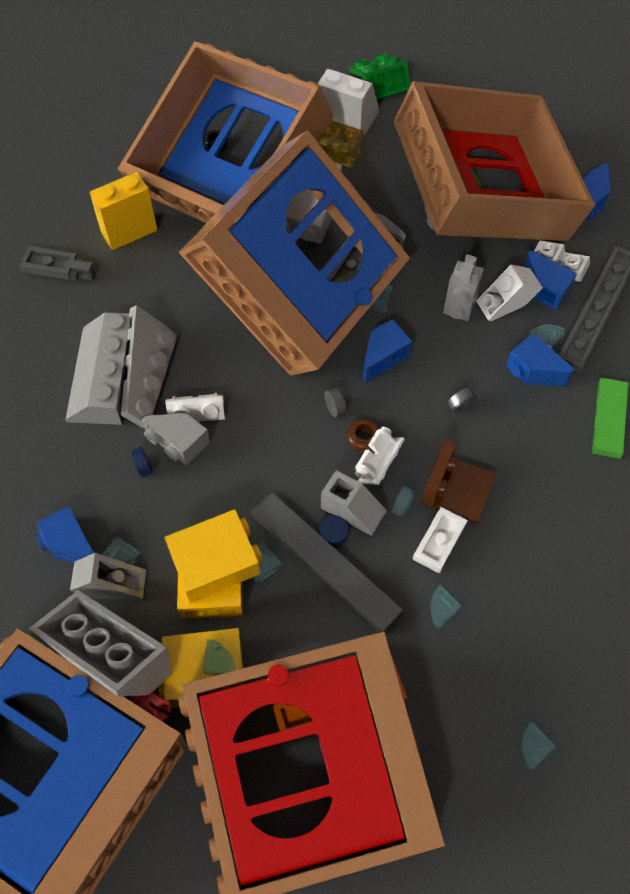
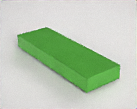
(610, 418)

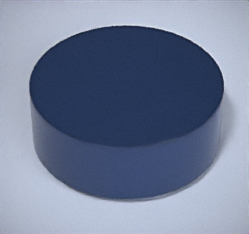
(141, 462)
(334, 530)

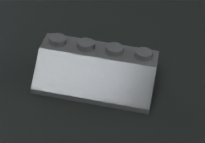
(100, 371)
(104, 646)

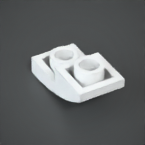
(557, 253)

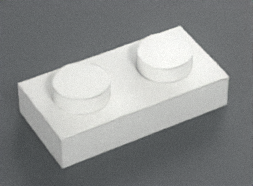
(439, 540)

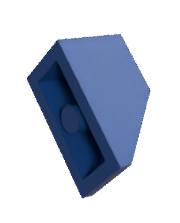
(385, 349)
(538, 364)
(63, 536)

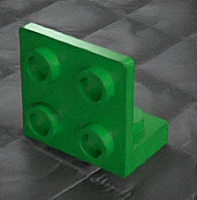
(386, 74)

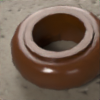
(357, 426)

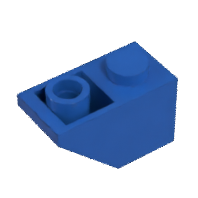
(598, 185)
(553, 277)

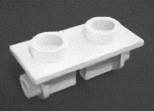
(200, 408)
(373, 467)

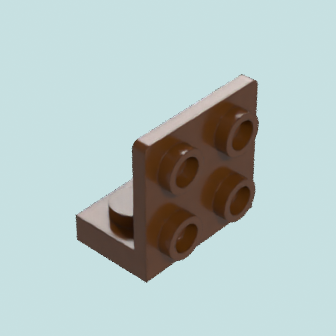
(458, 485)

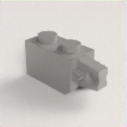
(463, 289)

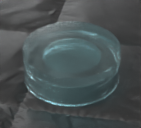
(403, 501)

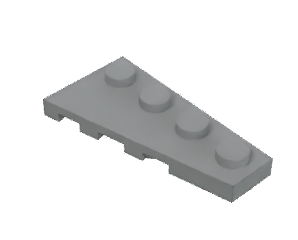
(146, 364)

